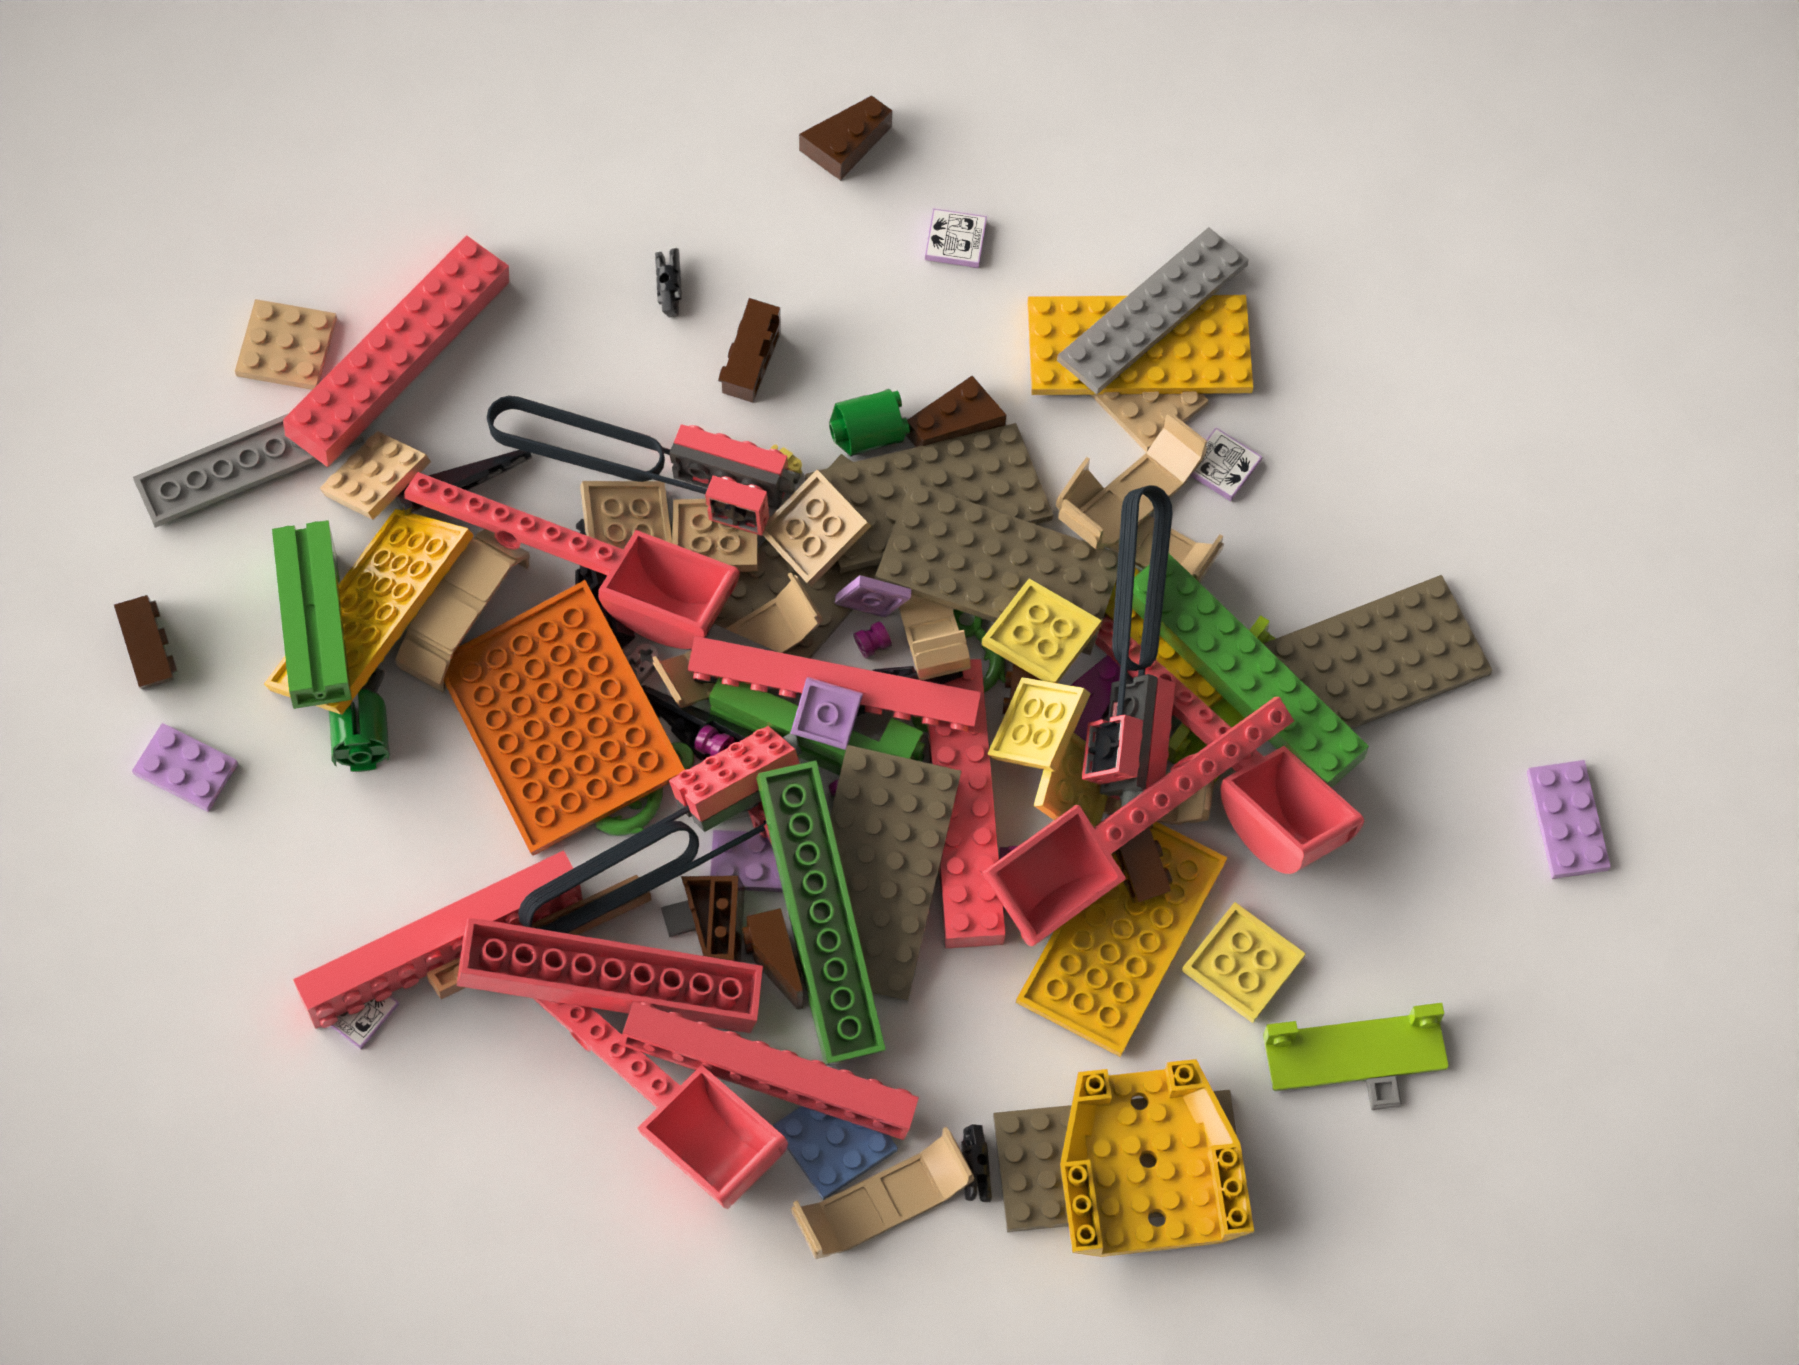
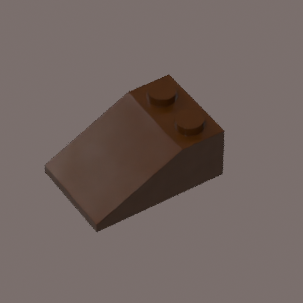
(771, 948)

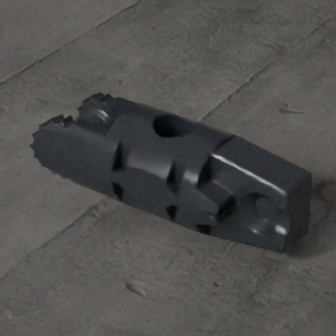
(668, 282)
(976, 1155)

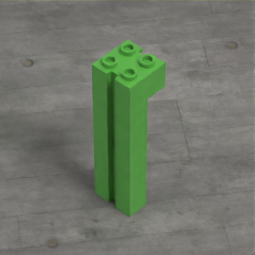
(311, 614)
(760, 709)

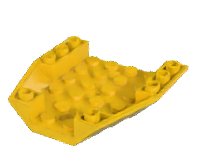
(1196, 1175)

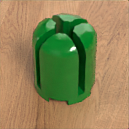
(372, 738)

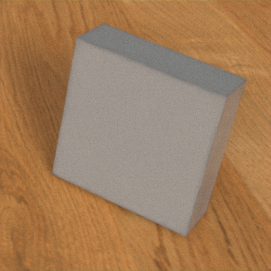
(1383, 1092)

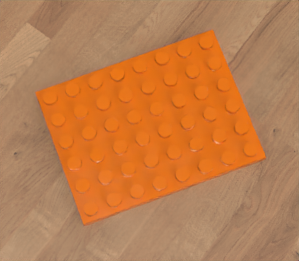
(560, 718)

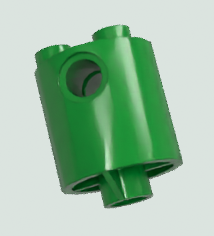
(868, 422)

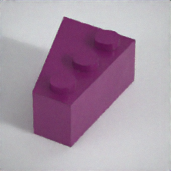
(1097, 682)

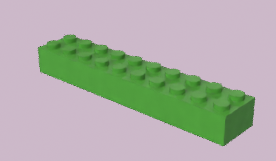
(1249, 673)
(820, 913)

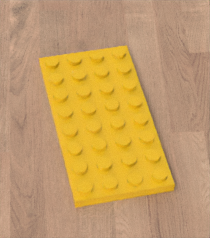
(1201, 354)
(387, 592)
(1116, 952)

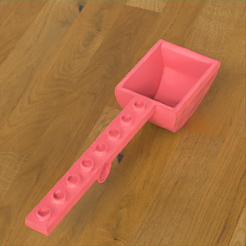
(648, 585)
(1272, 799)
(1072, 861)
(695, 1123)

